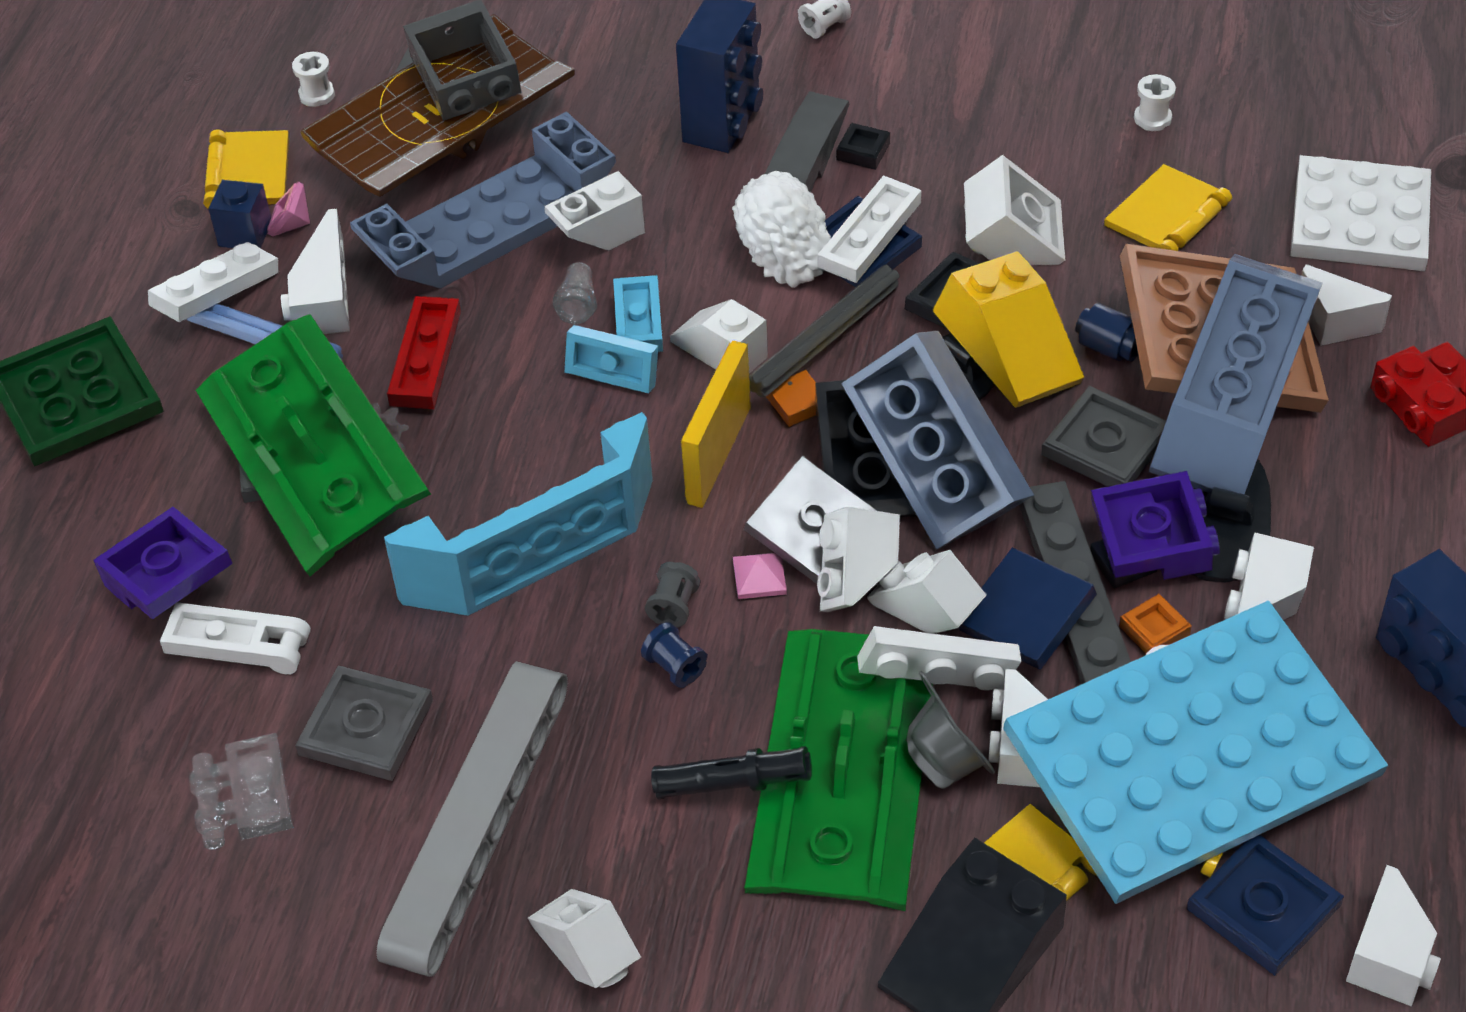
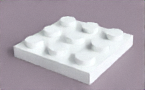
(1361, 213)

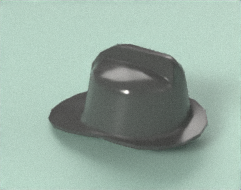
(940, 745)

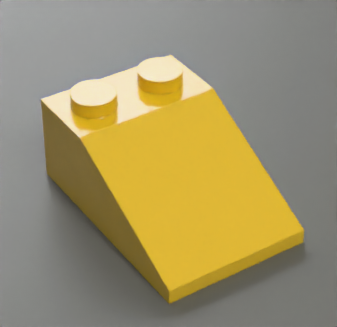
(1010, 328)

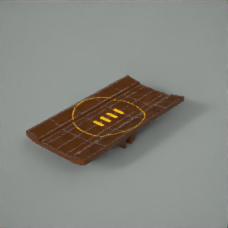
(398, 129)

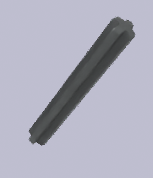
(823, 331)

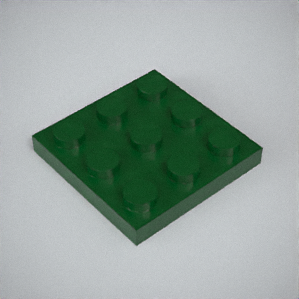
(75, 391)

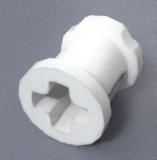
(822, 22)
(314, 83)
(1154, 104)

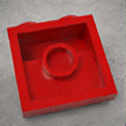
(1425, 390)

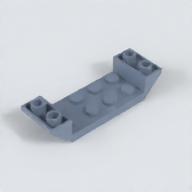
(492, 215)
(1236, 375)

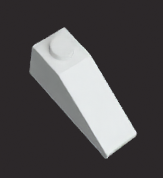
(319, 279)

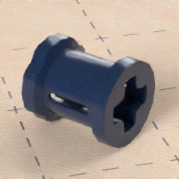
(674, 654)

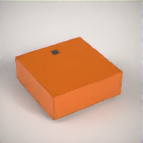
(795, 398)
(1154, 624)

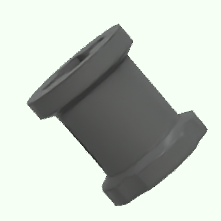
(672, 593)

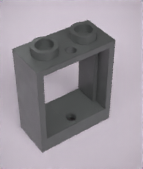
(470, 27)

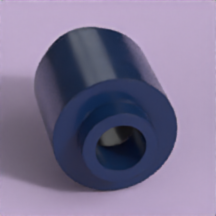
(1107, 332)

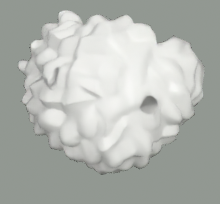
(781, 227)

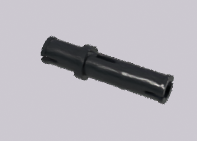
(749, 770)

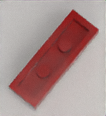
(424, 352)

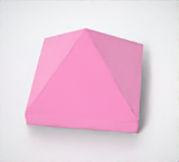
(289, 211)
(759, 576)

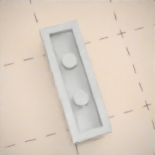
(869, 229)
(212, 281)
(940, 657)

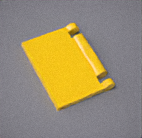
(248, 158)
(1168, 209)
(1043, 850)

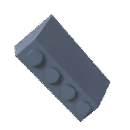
(937, 438)

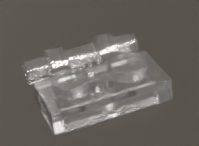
(258, 791)

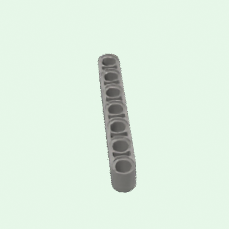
(472, 820)

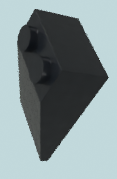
(852, 454)
(975, 936)

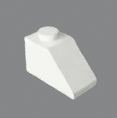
(715, 327)
(586, 937)
(1395, 944)

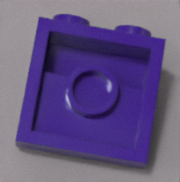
(1156, 526)
(161, 563)

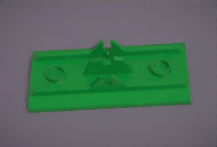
(309, 441)
(857, 816)

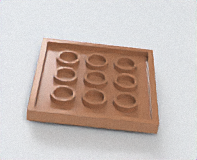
(1168, 307)

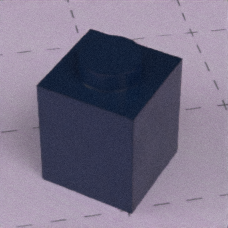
(239, 213)

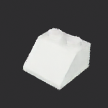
(1012, 214)

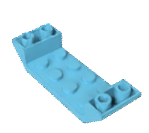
(530, 538)

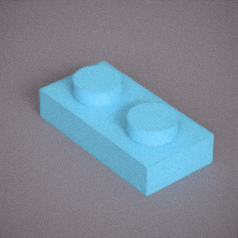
(638, 309)
(611, 359)

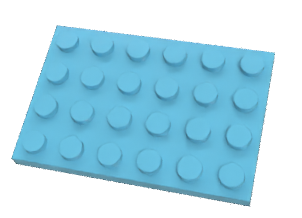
(1193, 750)

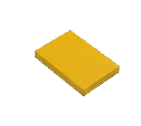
(716, 424)

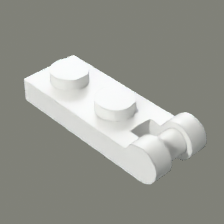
(235, 636)

